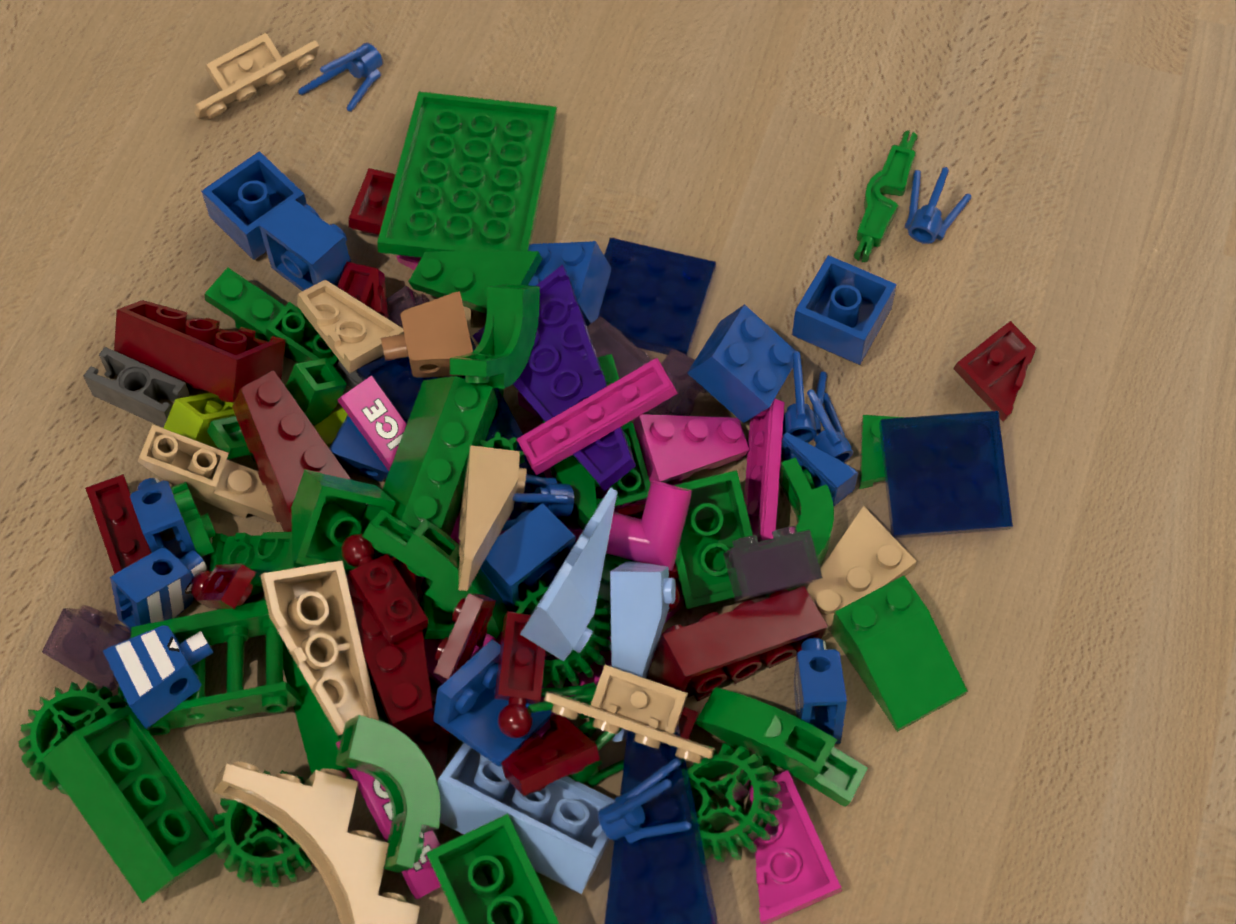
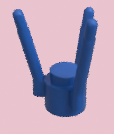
(360, 63)
(926, 223)
(799, 418)
(832, 439)
(556, 497)
(626, 813)

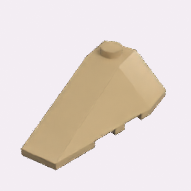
(486, 505)
(321, 632)

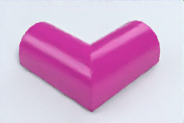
(658, 533)

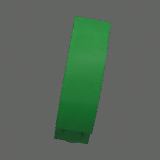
(506, 337)
(313, 386)
(810, 504)
(406, 777)

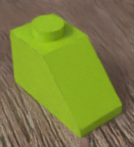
(193, 415)

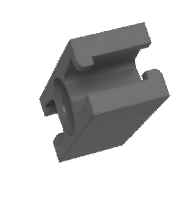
(130, 377)

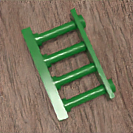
(234, 628)

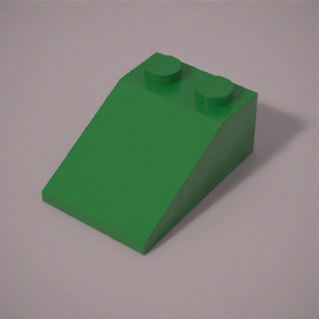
(711, 524)
(898, 653)

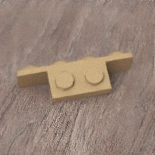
(249, 67)
(635, 705)

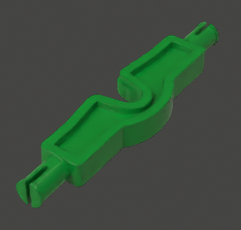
(878, 208)

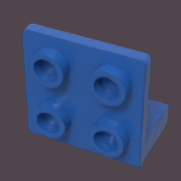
(471, 712)

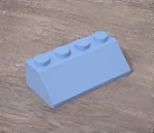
(554, 824)

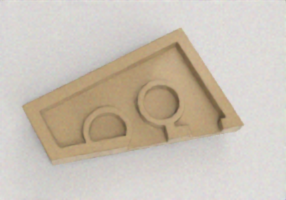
(346, 324)
(859, 565)

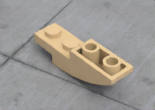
(206, 473)

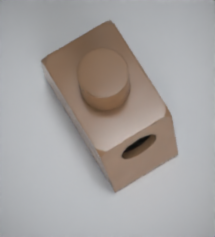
(431, 336)

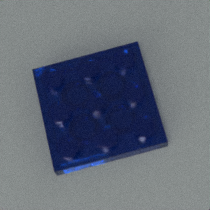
(655, 295)
(945, 474)

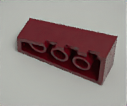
(195, 348)
(281, 442)
(735, 642)
(398, 669)

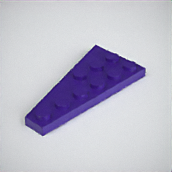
(567, 371)

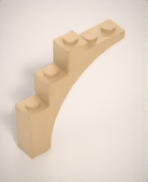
(318, 821)

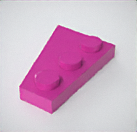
(686, 444)
(793, 863)

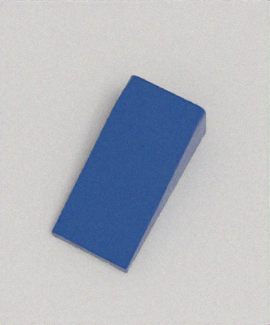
(822, 467)

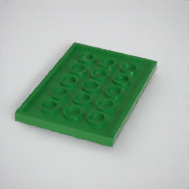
(468, 176)

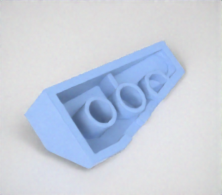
(571, 599)
(638, 615)

